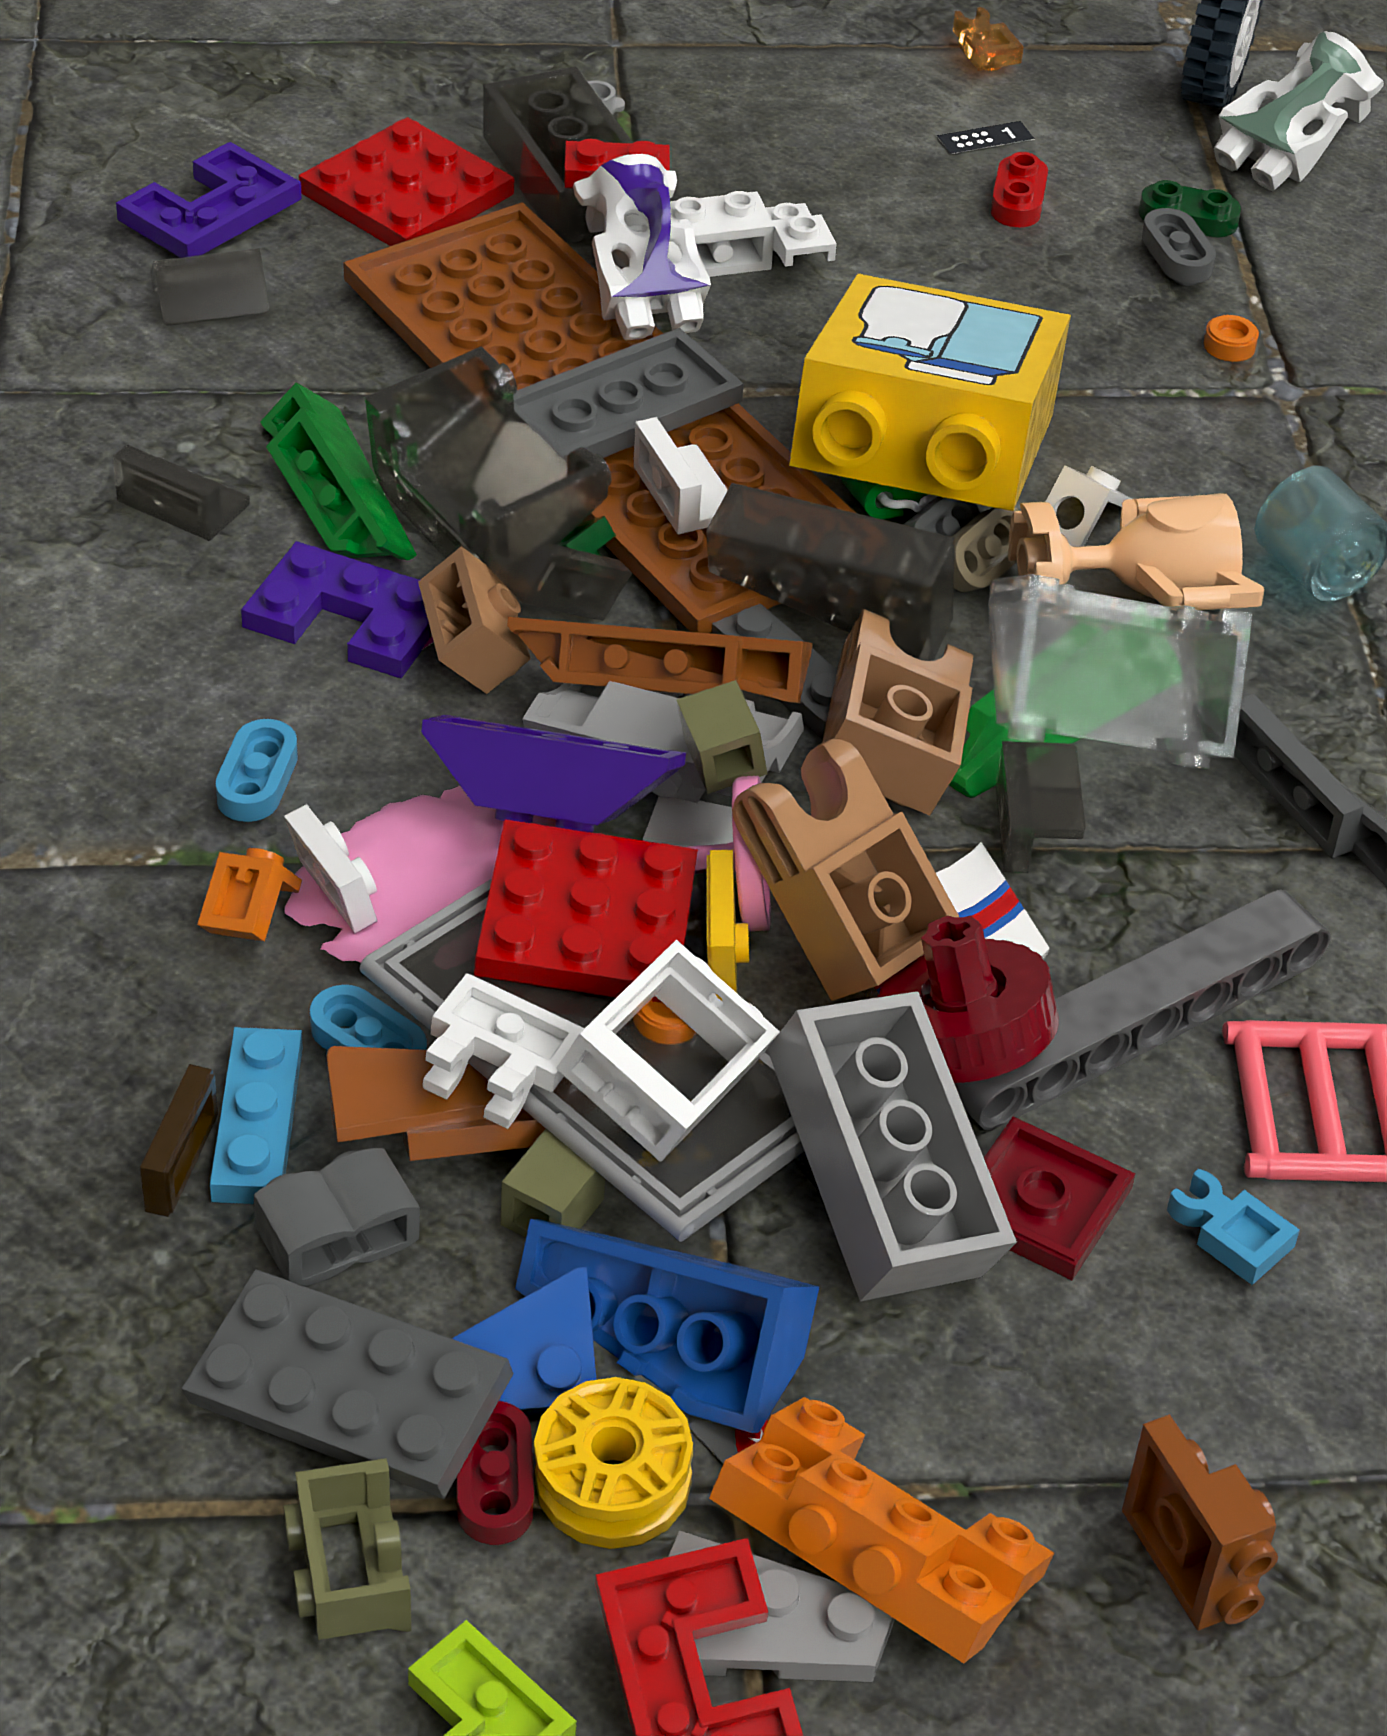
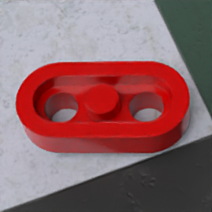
(1019, 190)

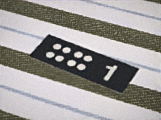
(985, 137)

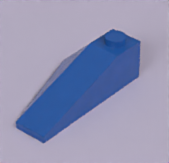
(691, 1325)

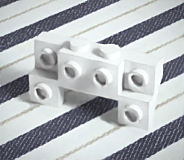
(739, 233)

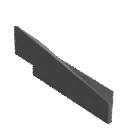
(1308, 790)

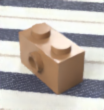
(470, 618)

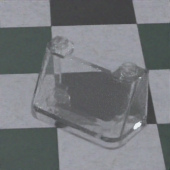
(1116, 669)

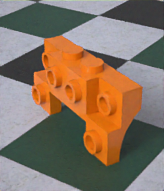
(875, 1537)

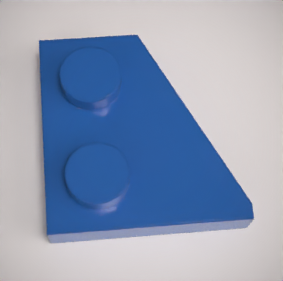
(544, 1340)

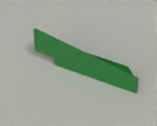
(333, 477)

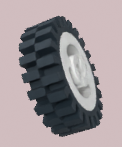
(1219, 50)

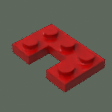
(652, 1628)

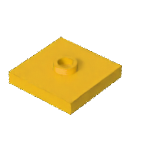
(725, 938)

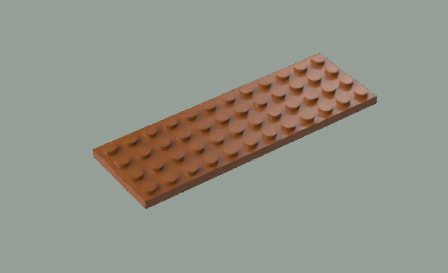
(539, 311)

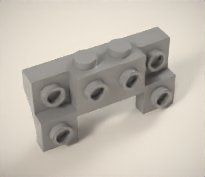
(648, 720)

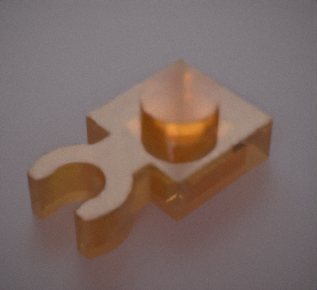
(985, 43)

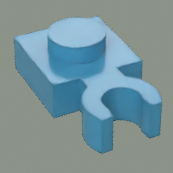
(1236, 1231)

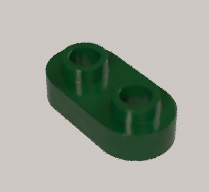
(1211, 209)

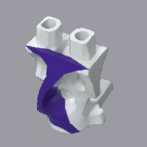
(638, 192)

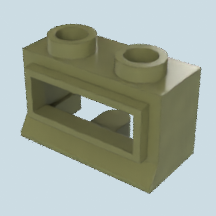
(342, 1497)

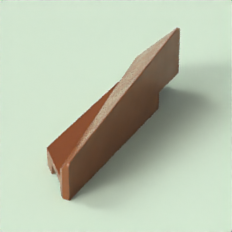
(665, 658)
(384, 1094)

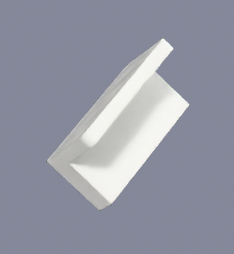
(677, 477)

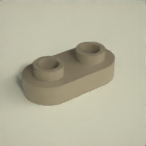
(982, 550)

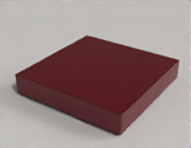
(1054, 1195)

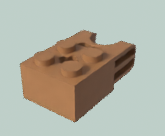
(901, 712)
(845, 874)

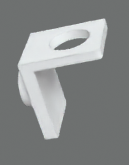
(1093, 491)

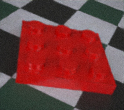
(406, 183)
(582, 908)

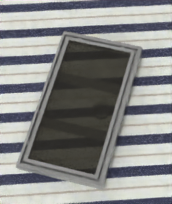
(711, 1169)

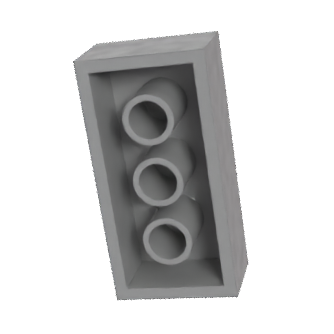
(890, 1145)

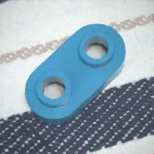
(256, 770)
(368, 1019)

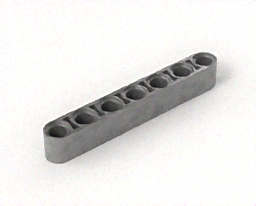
(1156, 1001)

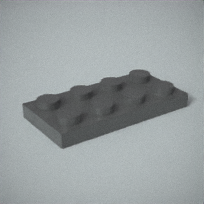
(603, 399)
(349, 1382)

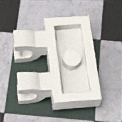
(504, 1032)

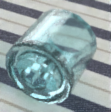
(1322, 533)

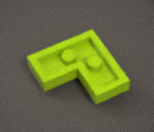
(484, 1690)

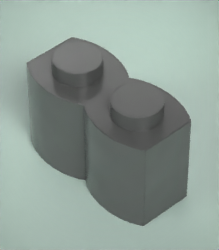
(336, 1216)

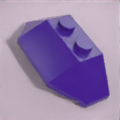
(547, 772)

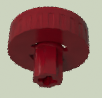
(961, 979)

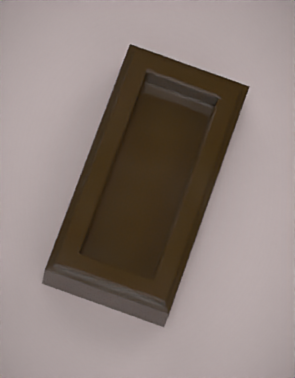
(179, 1141)

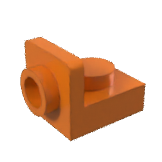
(245, 893)

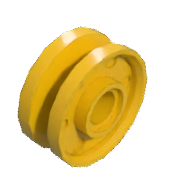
(606, 1501)

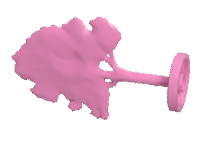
(444, 847)

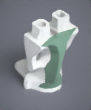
(1325, 85)

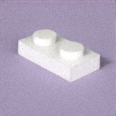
(325, 858)

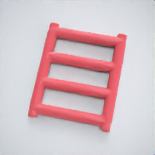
(1313, 1039)

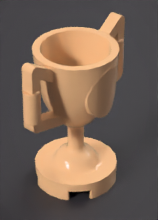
(1165, 549)

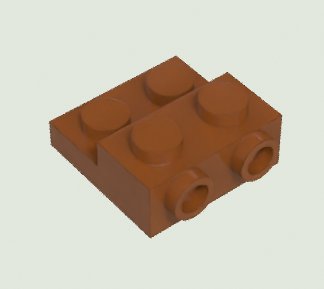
(1200, 1527)

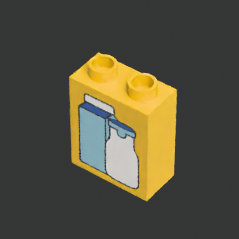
(929, 391)

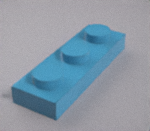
(256, 1112)

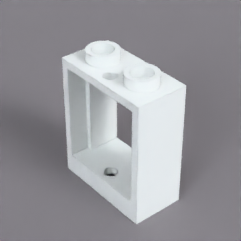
(635, 1091)

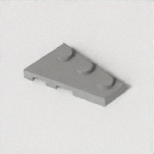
(810, 1632)

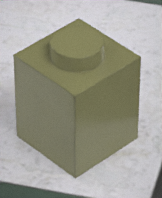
(721, 736)
(550, 1186)

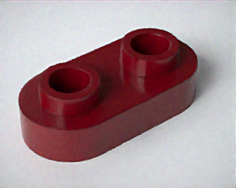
(498, 1479)

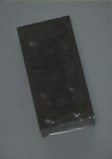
(528, 131)

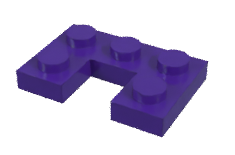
(241, 196)
(316, 579)

